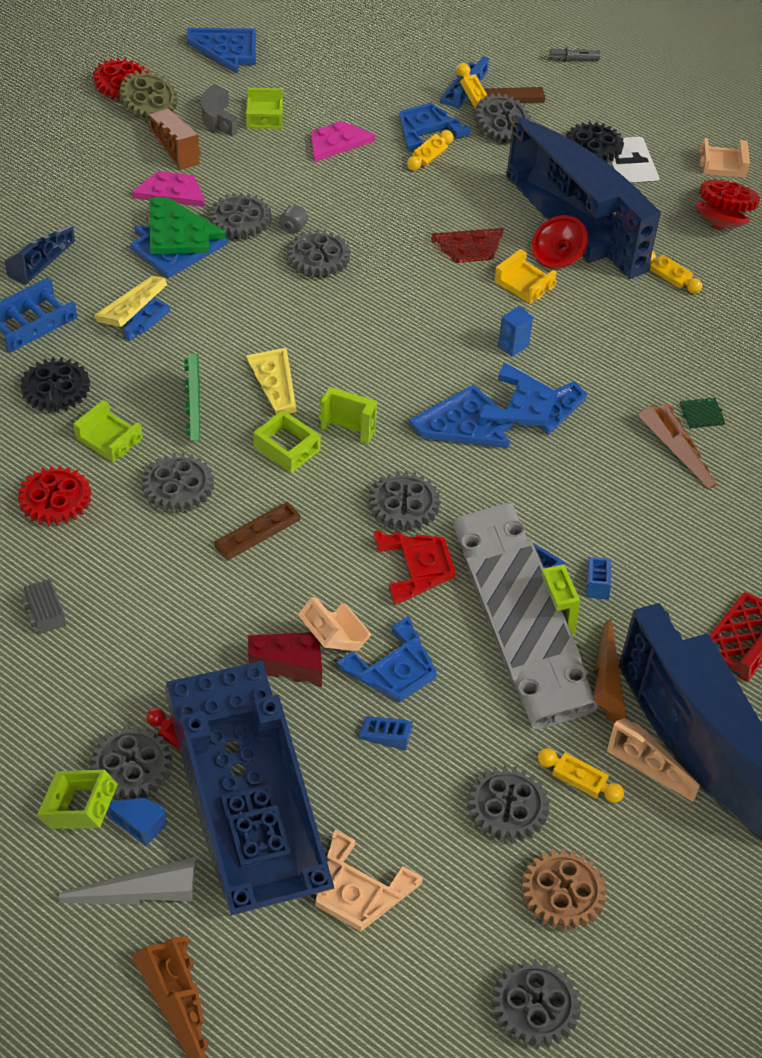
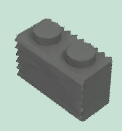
(44, 606)

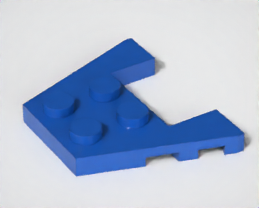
(427, 119)
(529, 404)
(400, 671)

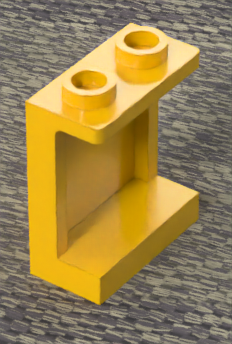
(523, 278)

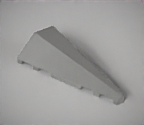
(164, 882)

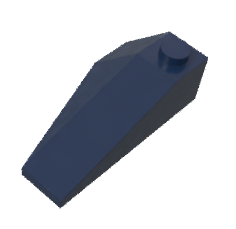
(38, 254)

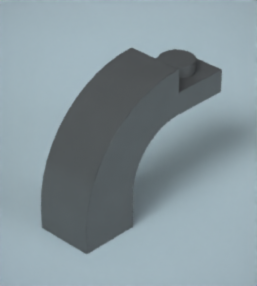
(213, 117)

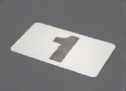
(635, 161)

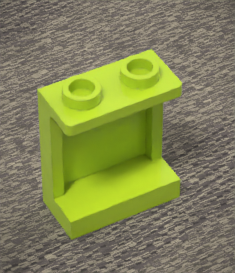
(264, 108)
(349, 412)
(106, 432)
(562, 593)

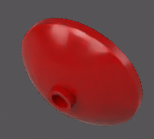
(720, 217)
(556, 234)

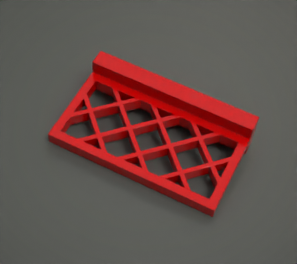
(753, 658)

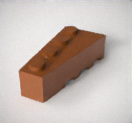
(176, 138)

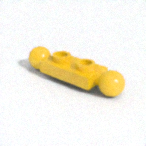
(470, 84)
(430, 150)
(674, 273)
(580, 775)

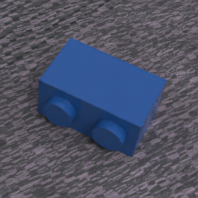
(515, 331)

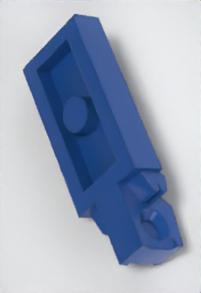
(145, 318)

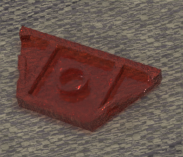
(469, 245)

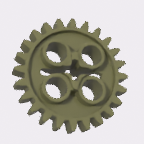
(147, 94)

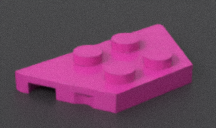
(338, 139)
(176, 186)

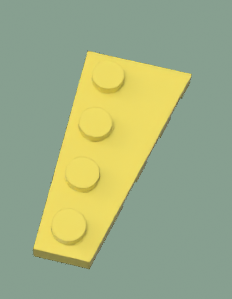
(130, 303)
(275, 378)

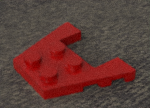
(426, 562)

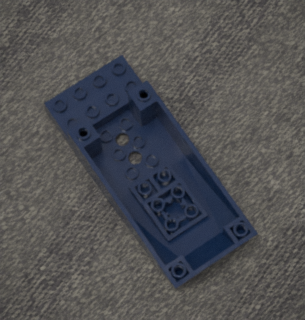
(574, 182)
(697, 711)
(256, 823)

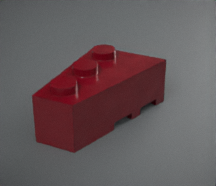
(288, 655)

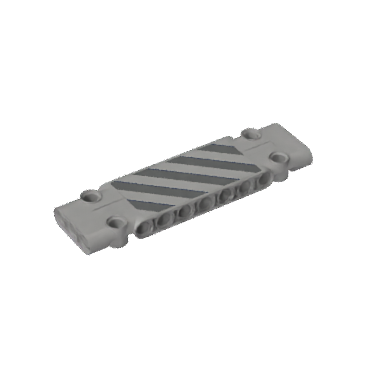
(523, 617)

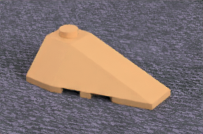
(644, 753)

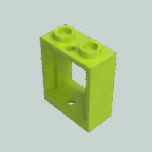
(296, 456)
(64, 784)

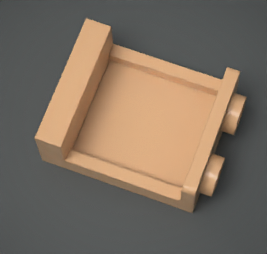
(724, 160)
(334, 629)

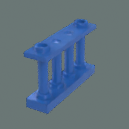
(30, 299)

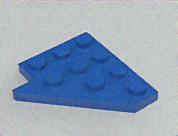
(225, 45)
(169, 263)
(458, 421)

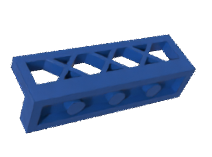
(459, 95)

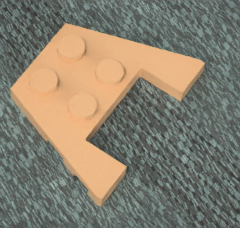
(356, 896)

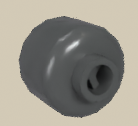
(293, 218)

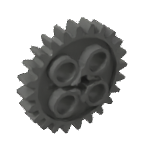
(496, 116)
(240, 215)
(318, 254)
(178, 483)
(421, 502)
(132, 761)
(531, 808)
(519, 1017)

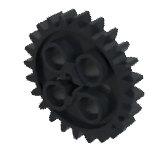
(598, 139)
(55, 385)

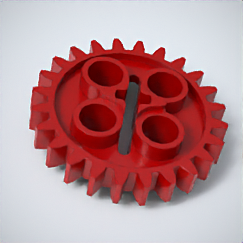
(110, 74)
(729, 195)
(54, 495)

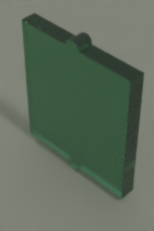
(702, 413)

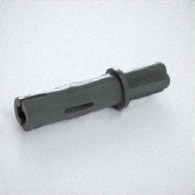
(574, 54)

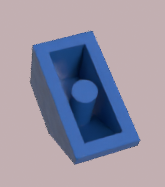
(138, 818)

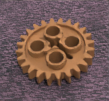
(544, 898)

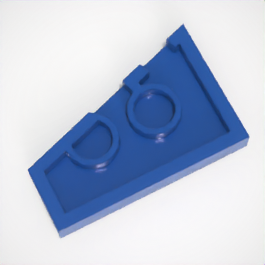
(568, 399)

